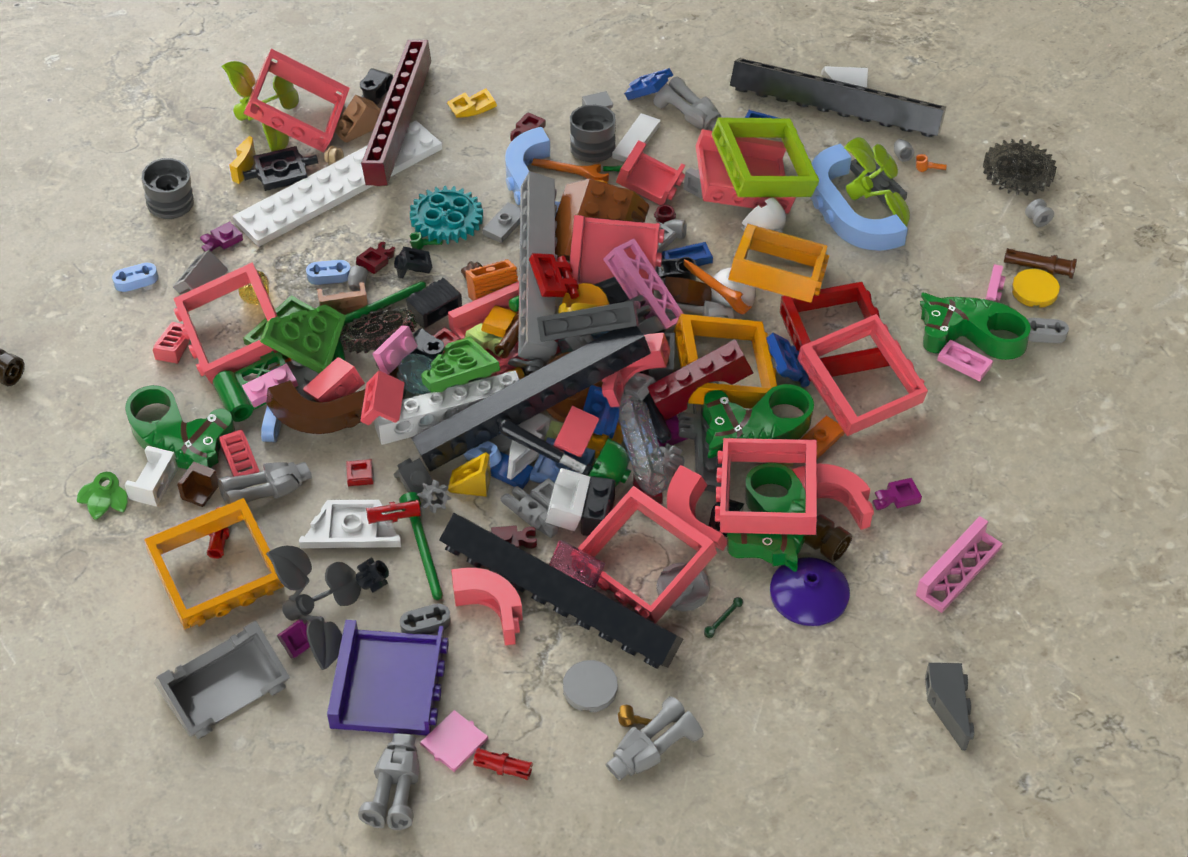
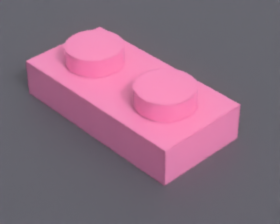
(996, 282)
(395, 349)
(965, 360)
(257, 388)

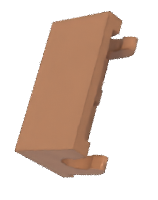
(345, 302)

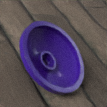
(808, 601)

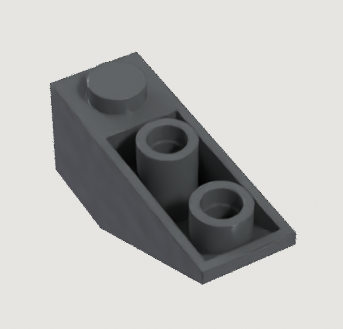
(948, 699)

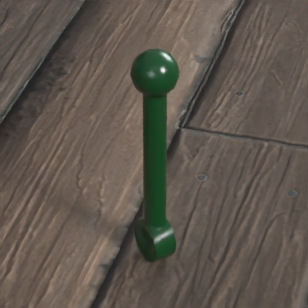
(709, 631)

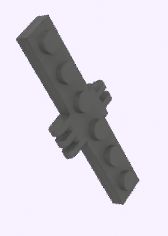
(695, 427)

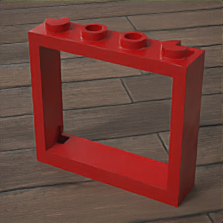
(832, 296)

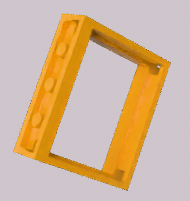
(775, 279)
(696, 325)
(198, 528)

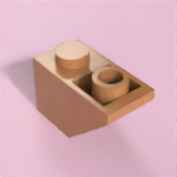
(357, 119)

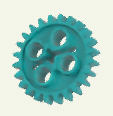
(446, 214)

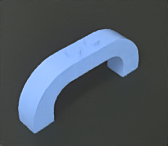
(520, 154)
(851, 227)

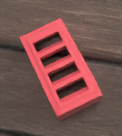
(174, 353)
(234, 443)

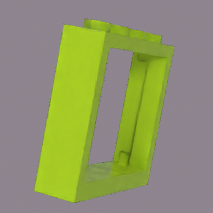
(764, 186)

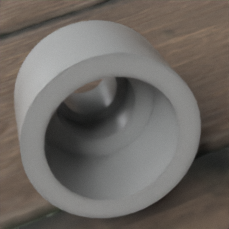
(903, 150)
(677, 226)
(356, 275)

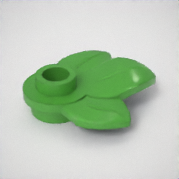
(100, 497)

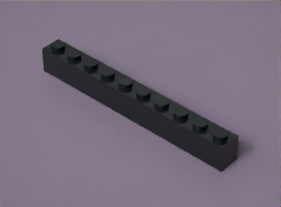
(838, 96)
(531, 395)
(562, 591)

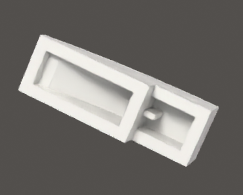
(522, 456)

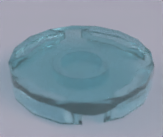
(410, 372)

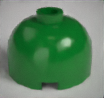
(612, 463)

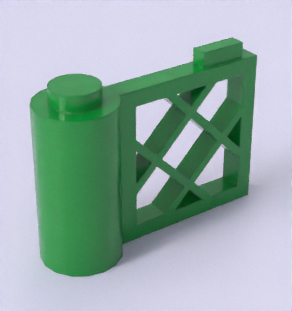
(230, 389)

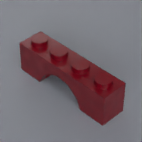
(723, 364)

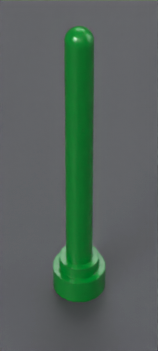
(386, 301)
(423, 548)

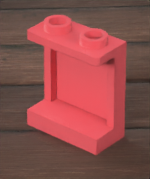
(649, 176)

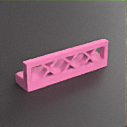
(627, 274)
(951, 559)

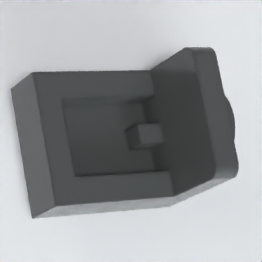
(413, 475)

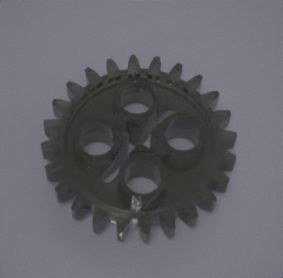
(1019, 167)
(375, 328)

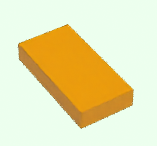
(498, 321)

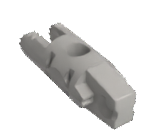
(529, 511)

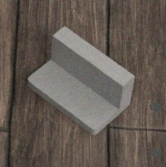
(201, 271)

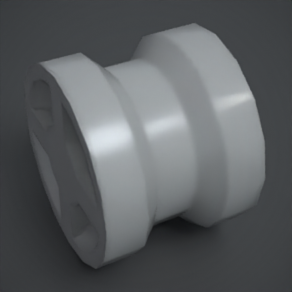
(1039, 212)

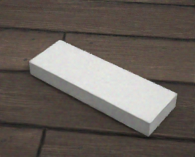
(641, 130)

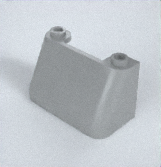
(222, 680)

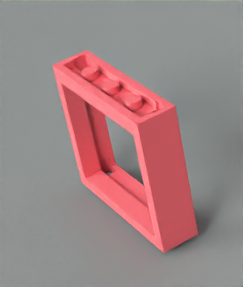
(308, 80)
(209, 292)
(830, 392)
(767, 451)
(617, 517)

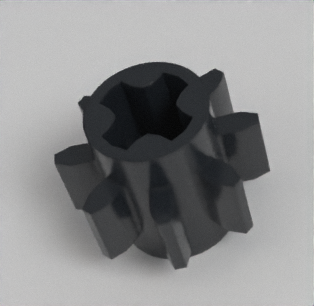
(372, 575)

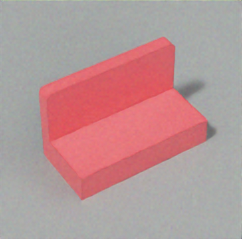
(334, 382)
(382, 398)
(576, 431)

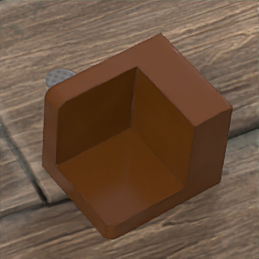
(198, 484)

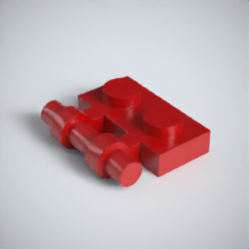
(550, 274)

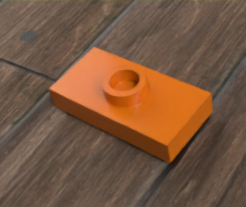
(826, 433)

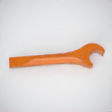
(588, 172)
(731, 296)

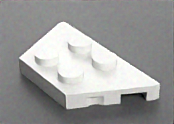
(346, 526)

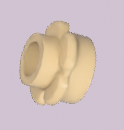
(333, 155)

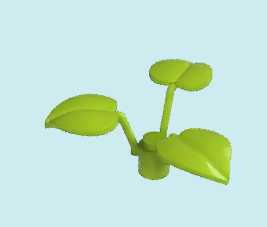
(243, 81)
(862, 185)

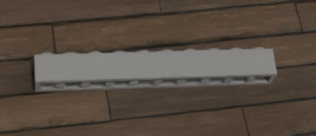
(536, 236)

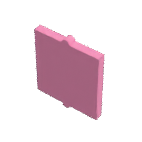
(454, 740)

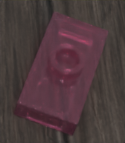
(577, 564)

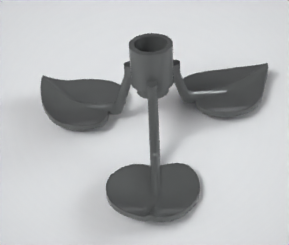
(292, 568)

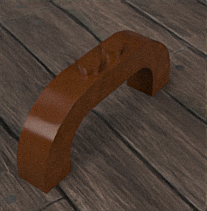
(316, 417)

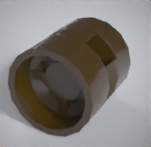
(10, 368)
(829, 539)

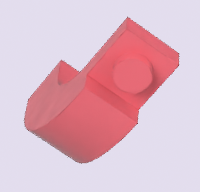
(614, 385)
(844, 487)
(682, 499)
(491, 590)

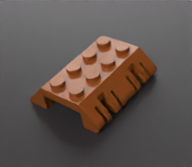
(594, 200)

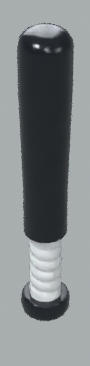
(540, 446)

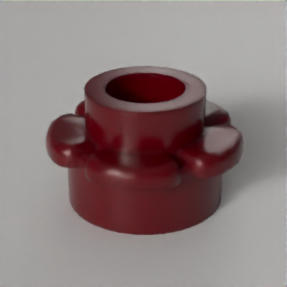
(664, 213)

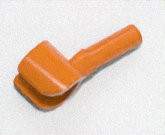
(922, 164)

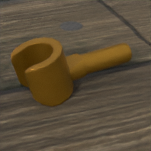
(627, 718)

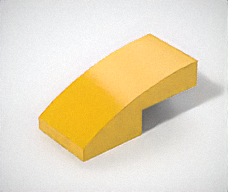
(476, 104)
(244, 160)

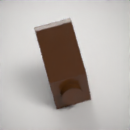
(688, 291)

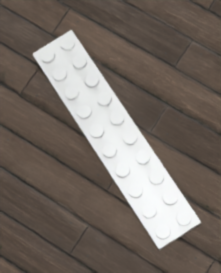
(326, 189)

